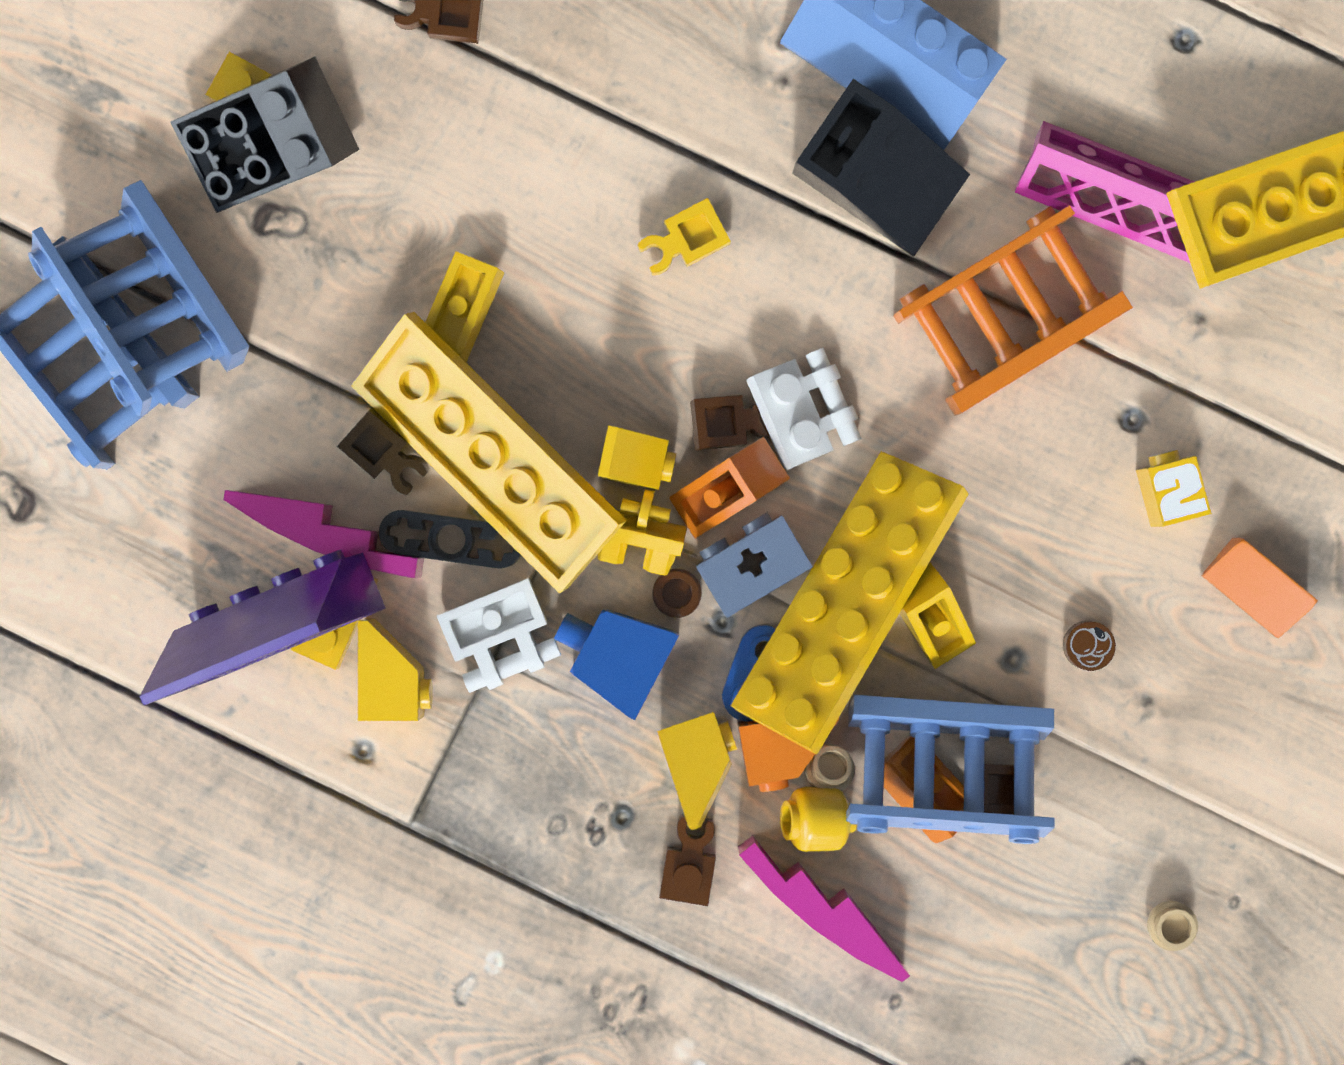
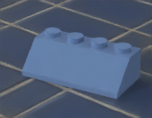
(901, 54)

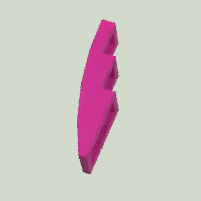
(310, 526)
(835, 918)

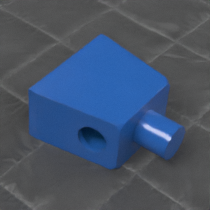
(618, 656)

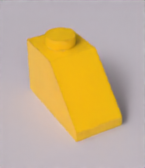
(636, 459)
(936, 619)
(389, 677)
(698, 762)

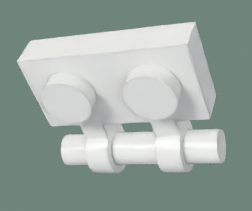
(792, 415)
(493, 620)

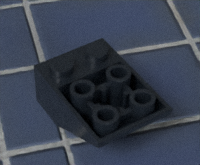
(266, 135)
(881, 168)

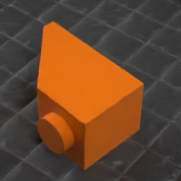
(729, 487)
(770, 757)

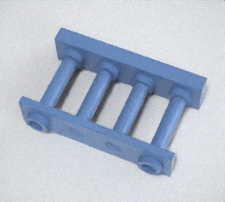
(164, 257)
(84, 445)
(975, 725)

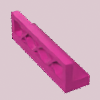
(1109, 170)

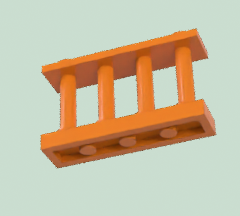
(1053, 333)

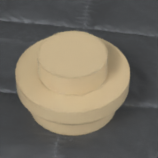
(830, 768)
(1172, 925)

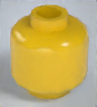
(816, 819)

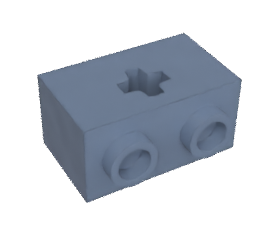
(782, 563)

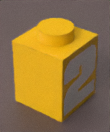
(1173, 489)

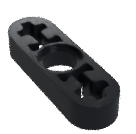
(412, 547)

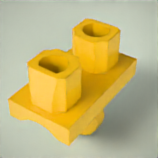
(646, 528)

